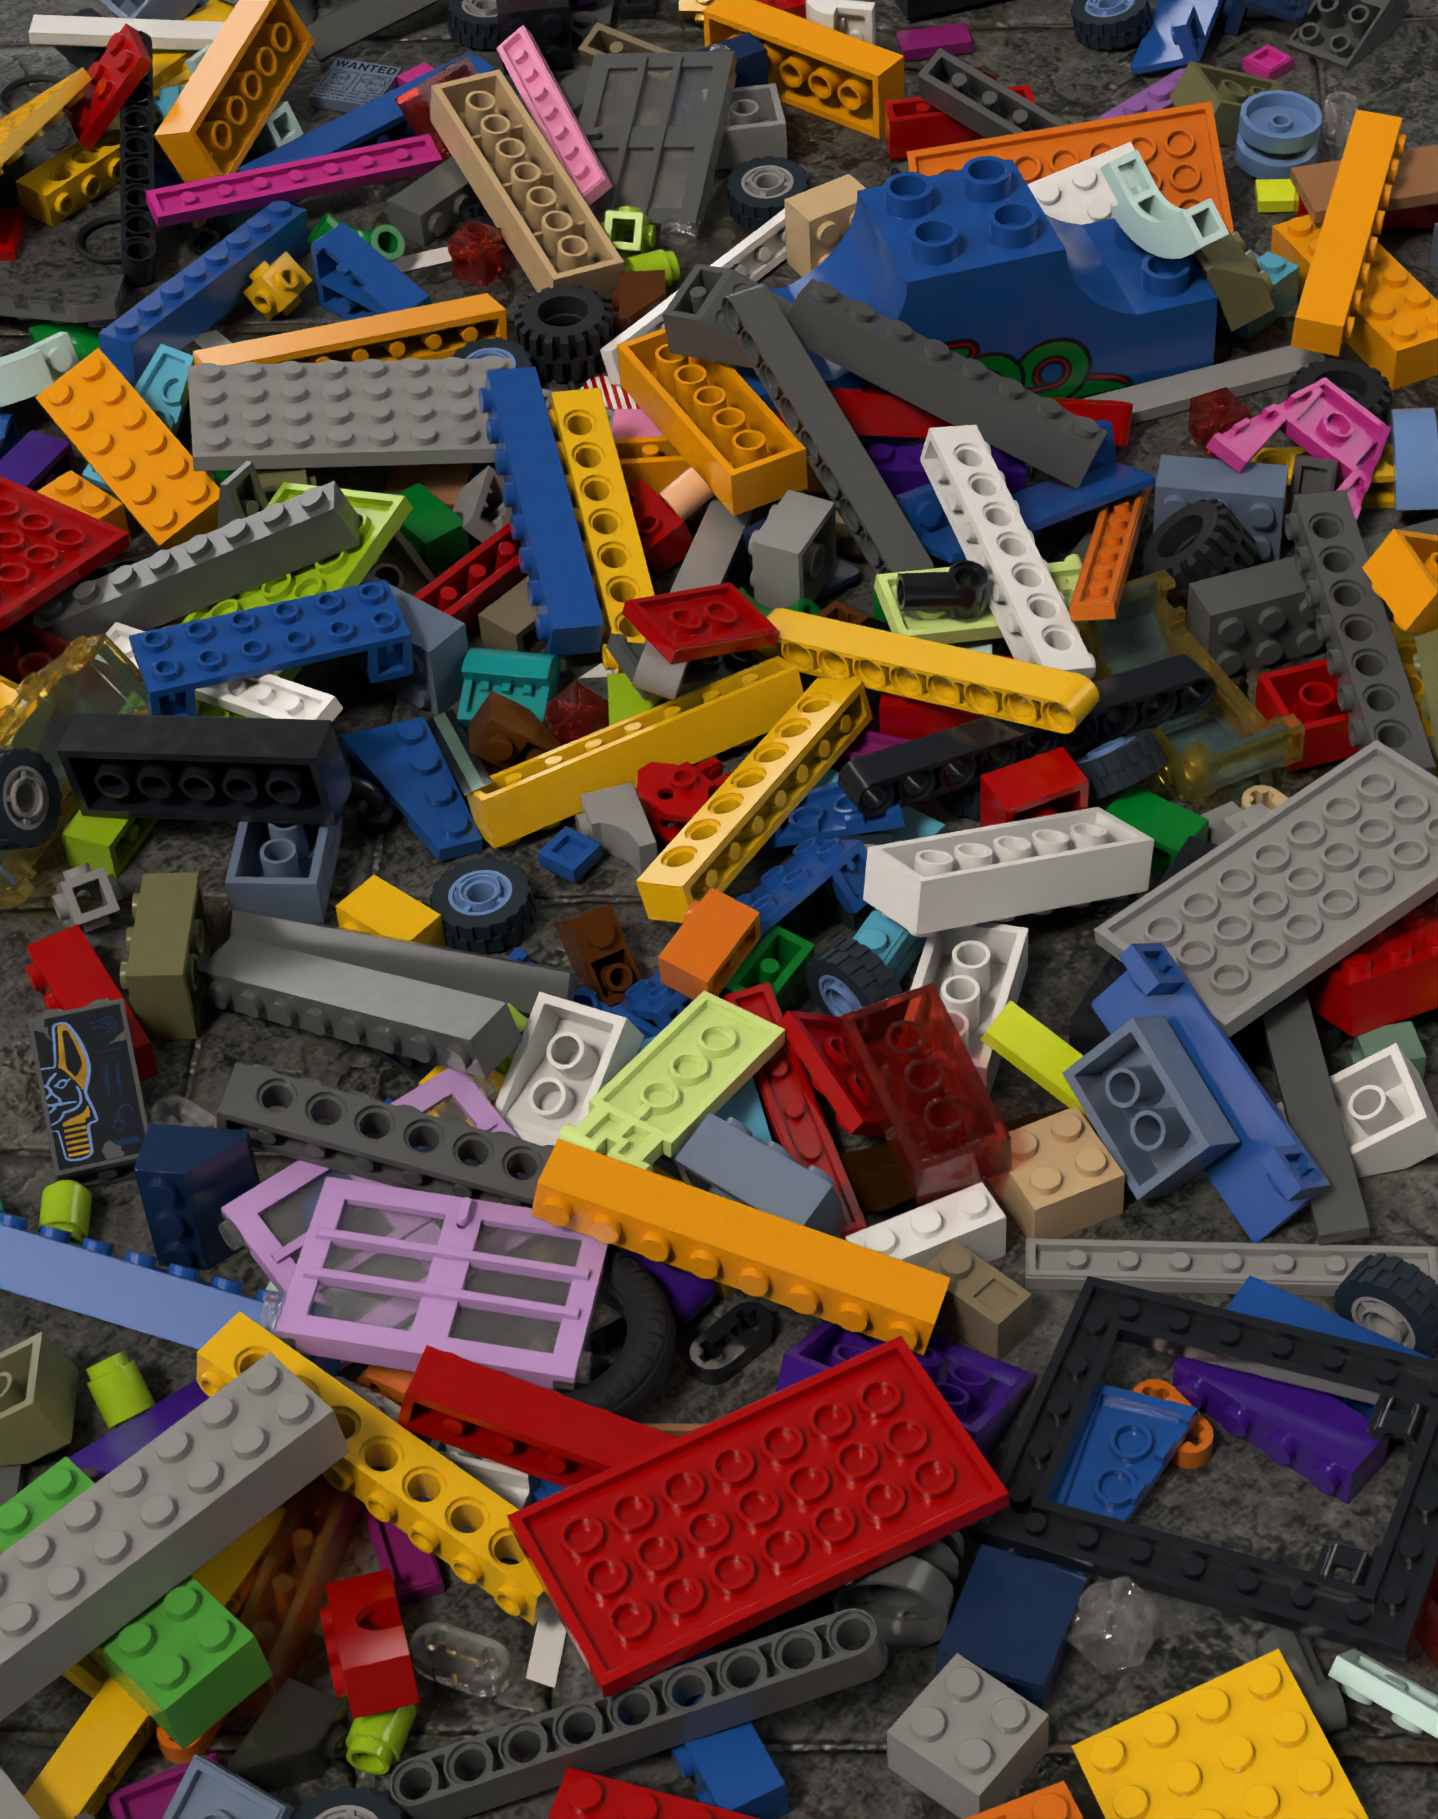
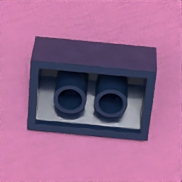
(185, 1182)

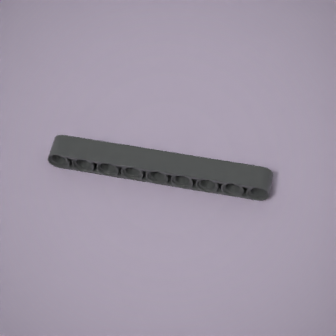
(824, 431)
(665, 1727)

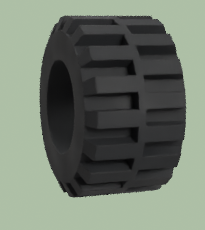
(565, 331)
(1353, 378)
(1197, 545)

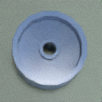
(1277, 134)

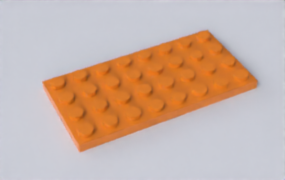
(1174, 142)

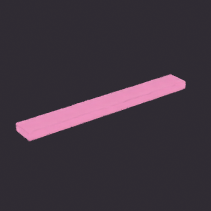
(553, 114)

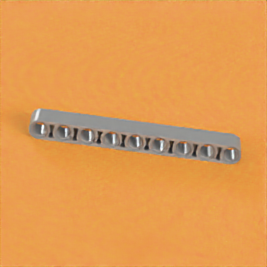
(704, 565)

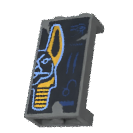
(90, 1091)

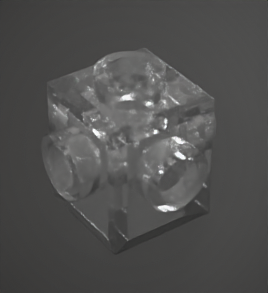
(1115, 1624)

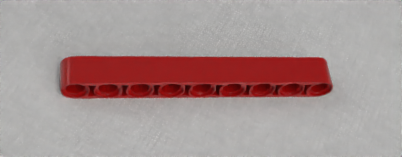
(891, 416)

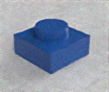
(570, 854)

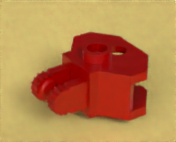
(677, 793)

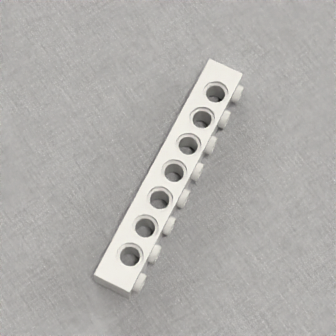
(995, 536)

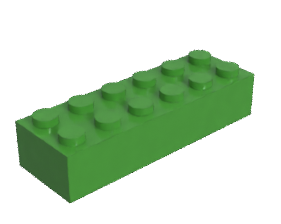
(178, 1657)

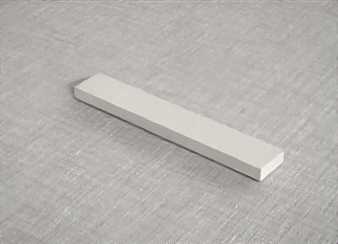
(99, 30)

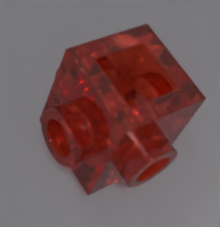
(477, 253)
(1214, 413)
(576, 713)

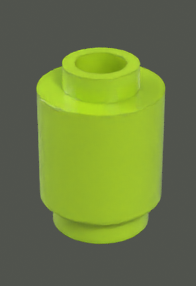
(655, 261)
(67, 1207)
(118, 1389)
(379, 1739)

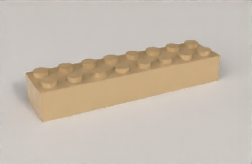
(523, 185)

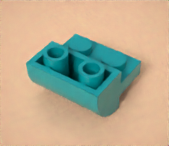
(517, 675)

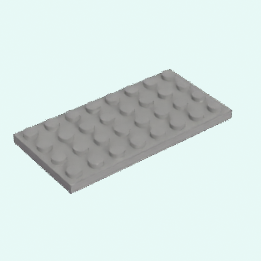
(339, 413)
(1294, 887)

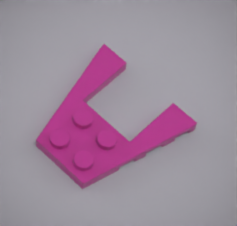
(1323, 424)

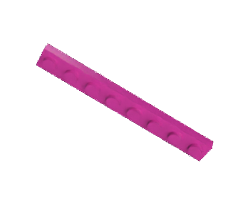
(292, 180)

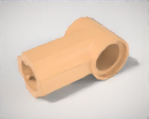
(687, 495)

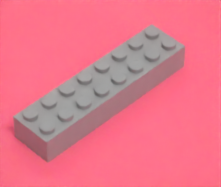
(157, 1521)

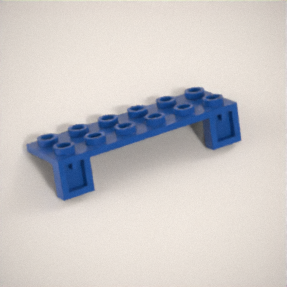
(1176, 35)
(1039, 505)
(273, 639)
(781, 890)
(1270, 1170)

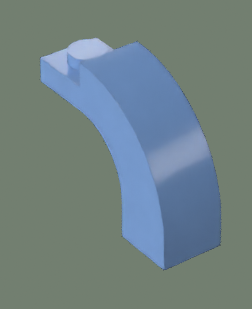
(1414, 458)

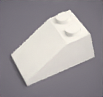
(561, 1066)
(1384, 1113)

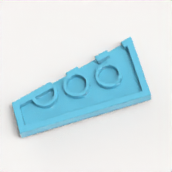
(164, 390)

